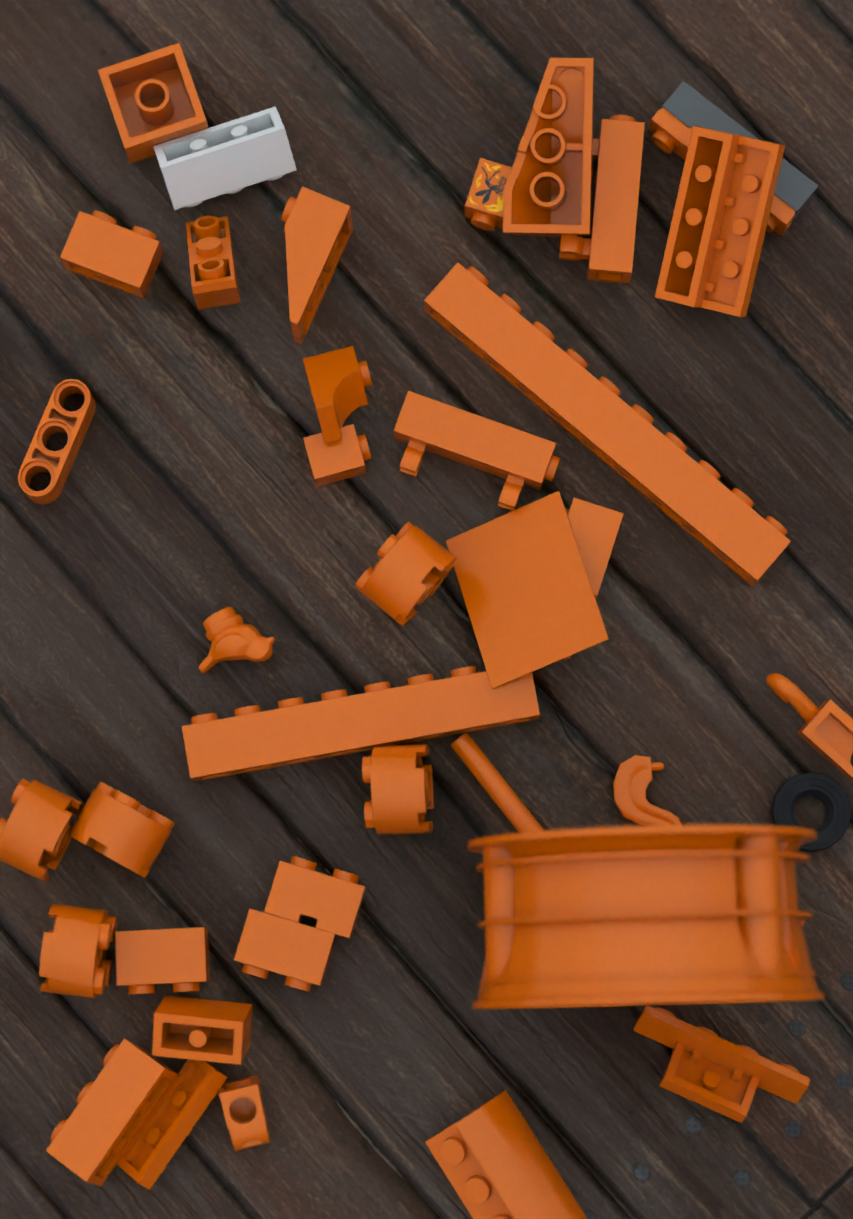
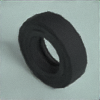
(824, 788)

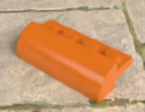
(719, 221)
(502, 1166)

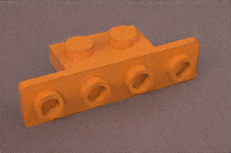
(714, 1069)

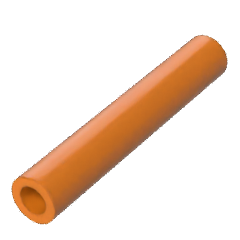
(495, 784)

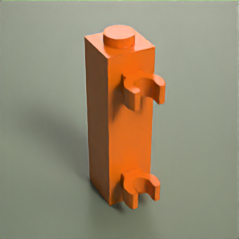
(615, 203)
(475, 443)

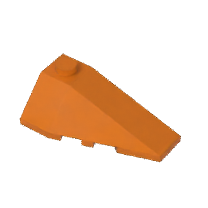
(554, 162)

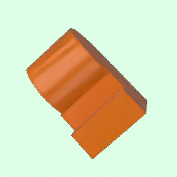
(245, 1112)

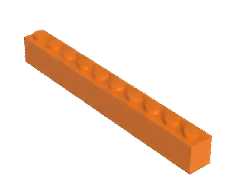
(606, 424)

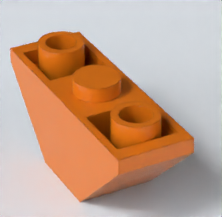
(212, 262)

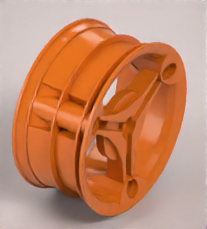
(644, 917)

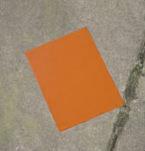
(526, 590)

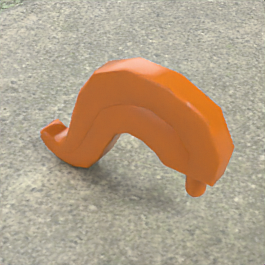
(630, 793)

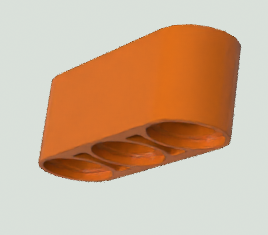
(57, 420)

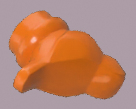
(233, 640)

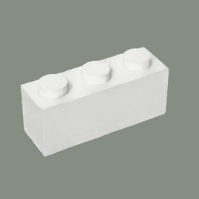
(225, 158)

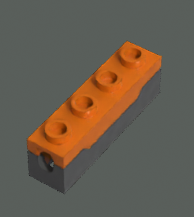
(688, 108)

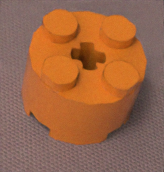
(406, 574)
(399, 790)
(37, 828)
(122, 829)
(76, 951)

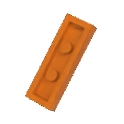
(171, 1121)

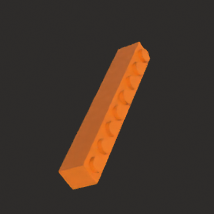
(354, 722)

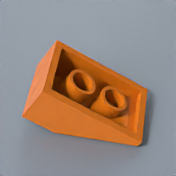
(315, 240)

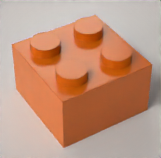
(152, 100)

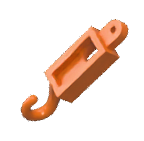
(826, 728)

